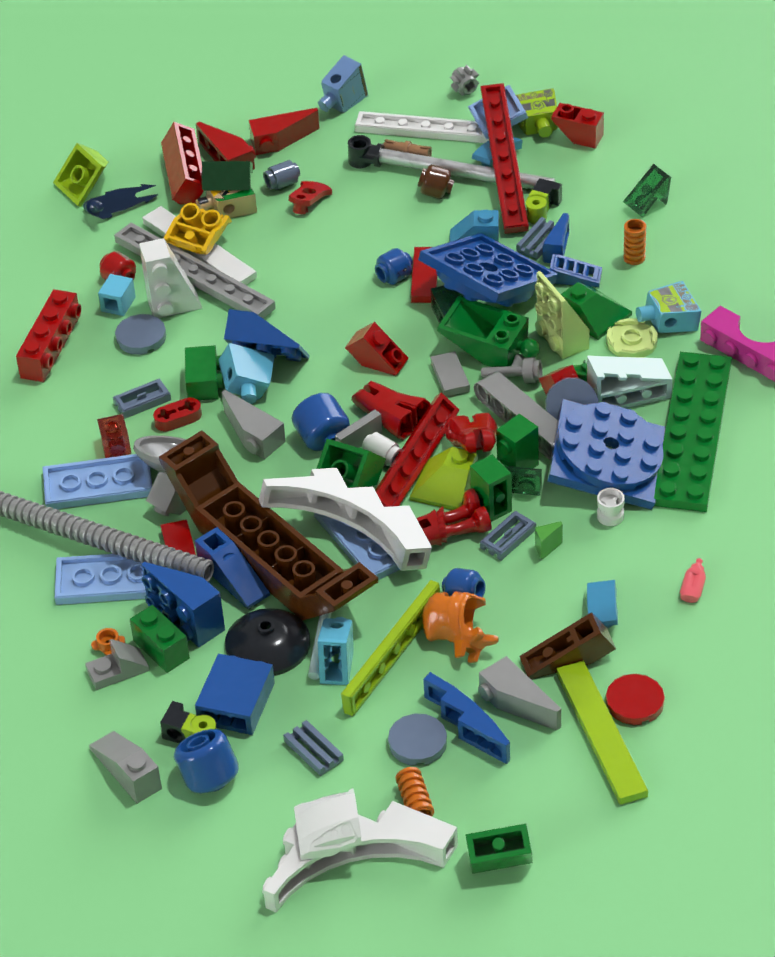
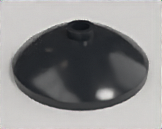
(269, 637)

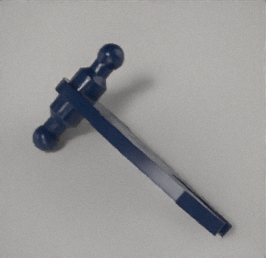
(116, 201)

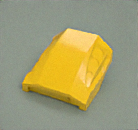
(196, 229)

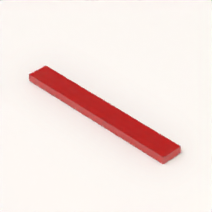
(504, 159)

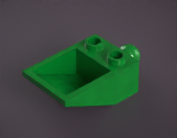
(488, 332)

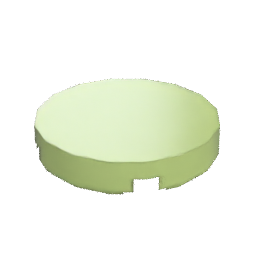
(631, 338)

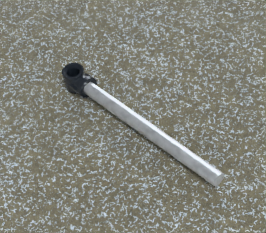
(363, 153)

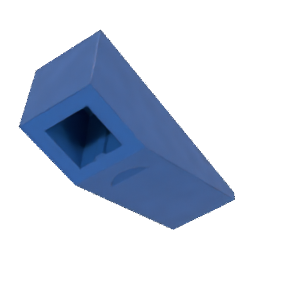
(231, 568)

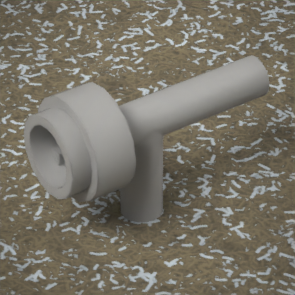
(527, 367)

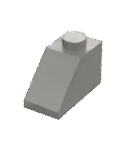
(165, 497)

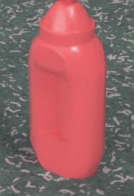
(693, 582)

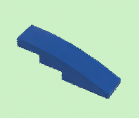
(472, 722)

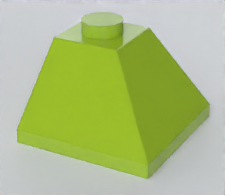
(80, 173)
(445, 479)

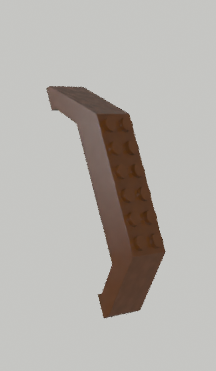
(279, 555)

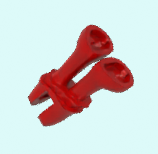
(470, 519)

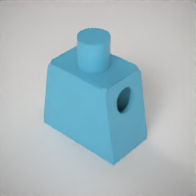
(246, 371)
(335, 638)

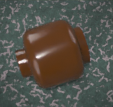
(435, 181)

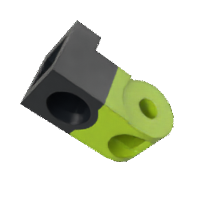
(541, 199)
(179, 725)

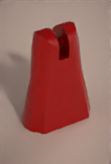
(398, 411)
(472, 435)

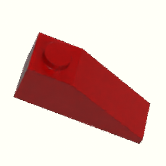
(281, 130)
(224, 145)

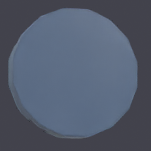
(140, 334)
(569, 389)
(417, 739)

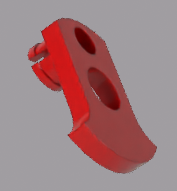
(302, 200)

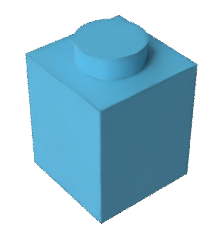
(116, 295)

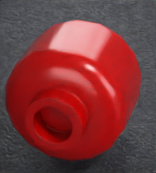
(117, 264)

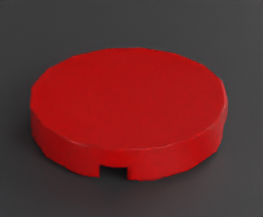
(635, 699)

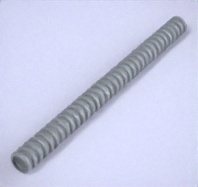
(102, 536)

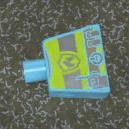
(670, 309)

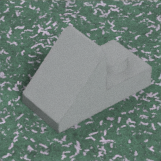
(122, 664)

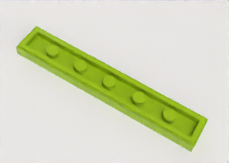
(387, 652)
(602, 733)

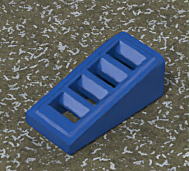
(557, 239)
(569, 269)

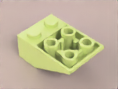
(558, 321)

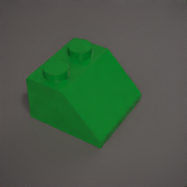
(354, 464)

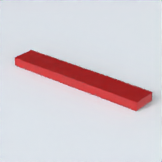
(416, 451)

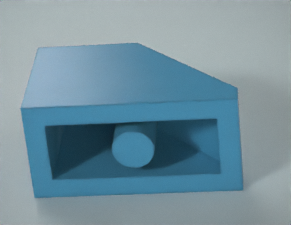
(477, 222)

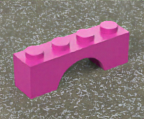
(723, 333)

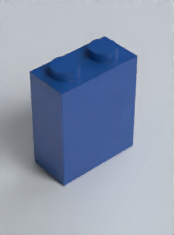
(236, 693)

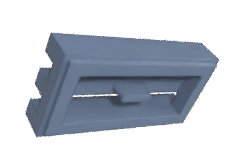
(535, 237)
(142, 398)
(511, 538)
(326, 745)

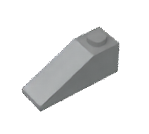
(256, 429)
(517, 694)
(128, 765)

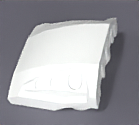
(328, 825)

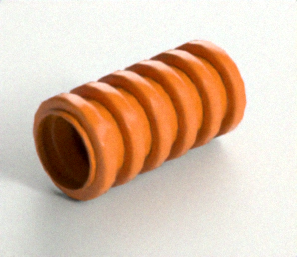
(634, 241)
(414, 791)

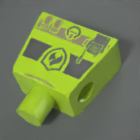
(539, 109)

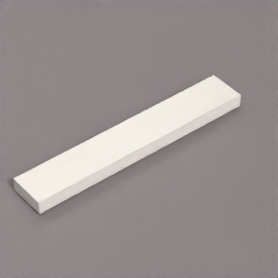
(419, 127)
(219, 258)

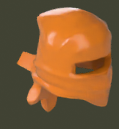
(453, 621)

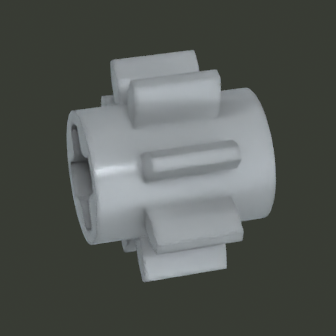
(464, 80)

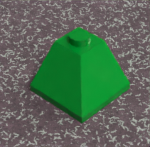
(595, 308)

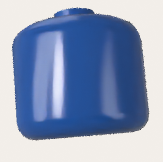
(319, 419)
(206, 761)

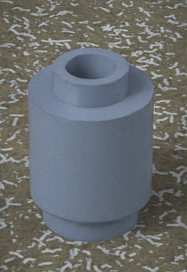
(281, 175)

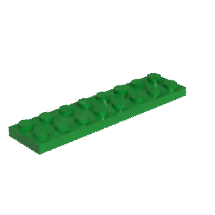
(692, 432)

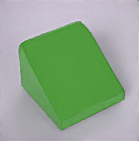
(548, 538)

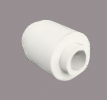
(382, 446)

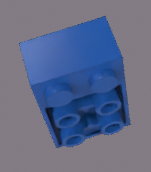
(254, 332)
(186, 601)

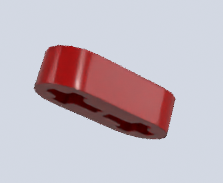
(177, 414)

